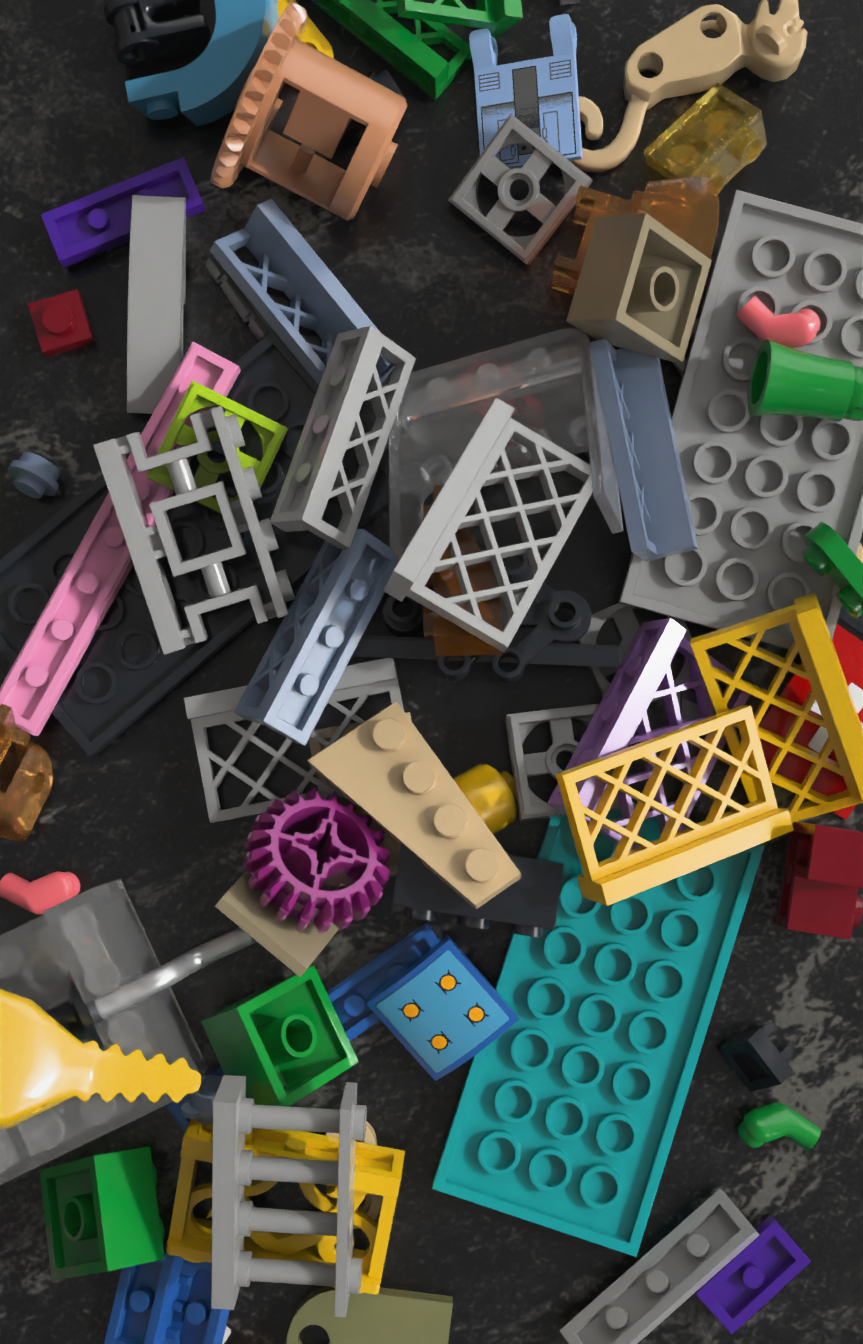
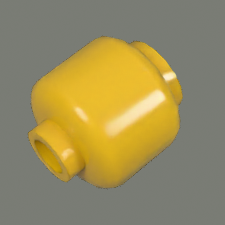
(490, 795)

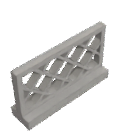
(450, 512)
(219, 707)

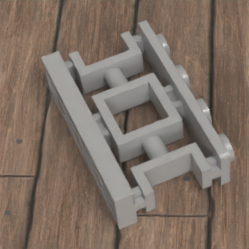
(153, 542)

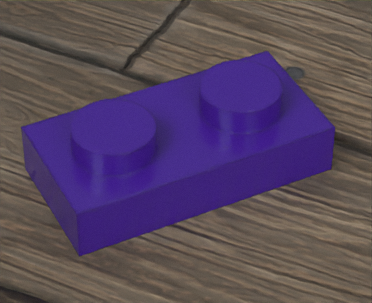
(753, 1276)

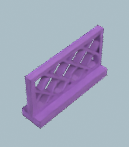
(625, 709)

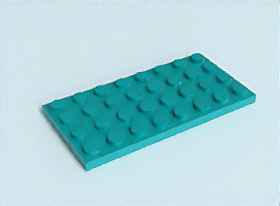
(588, 1086)

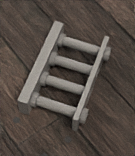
(236, 1218)

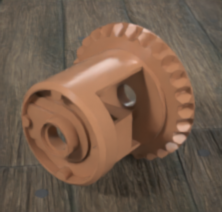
(319, 119)

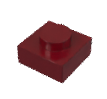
(61, 323)

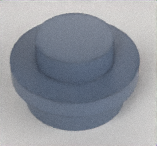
(34, 475)

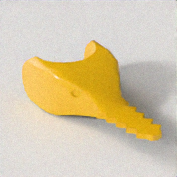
(49, 1065)

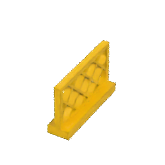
(828, 689)
(675, 851)

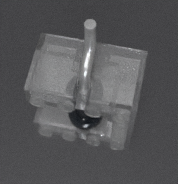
(103, 984)

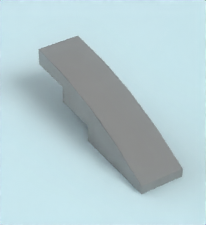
(155, 298)

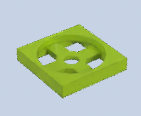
(201, 397)

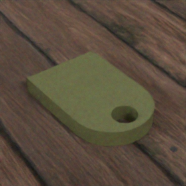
(381, 1318)

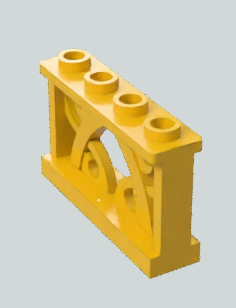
(376, 1172)

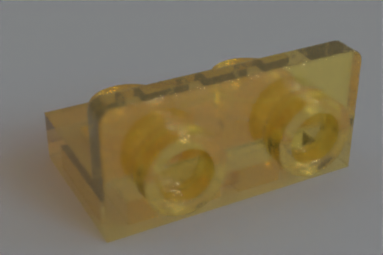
(710, 139)

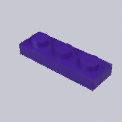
(104, 217)

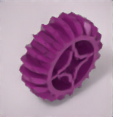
(288, 864)

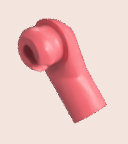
(786, 329)
(40, 893)

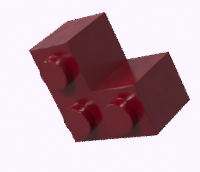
(822, 881)

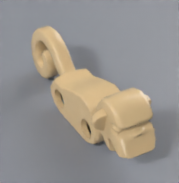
(694, 63)

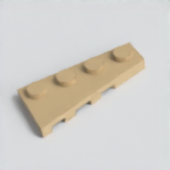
(408, 791)

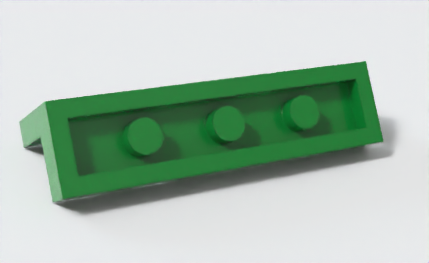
(399, 46)

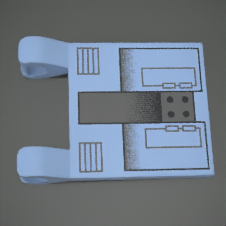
(534, 91)

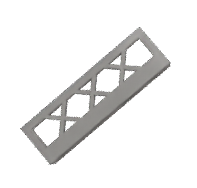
(328, 432)

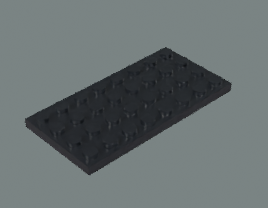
(124, 663)

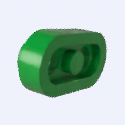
(831, 555)

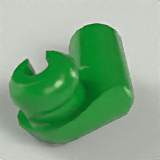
(776, 1121)

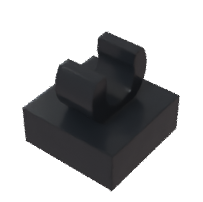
(757, 1058)

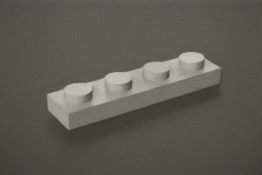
(664, 1276)

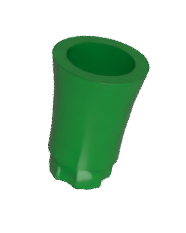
(804, 385)

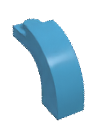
(215, 79)

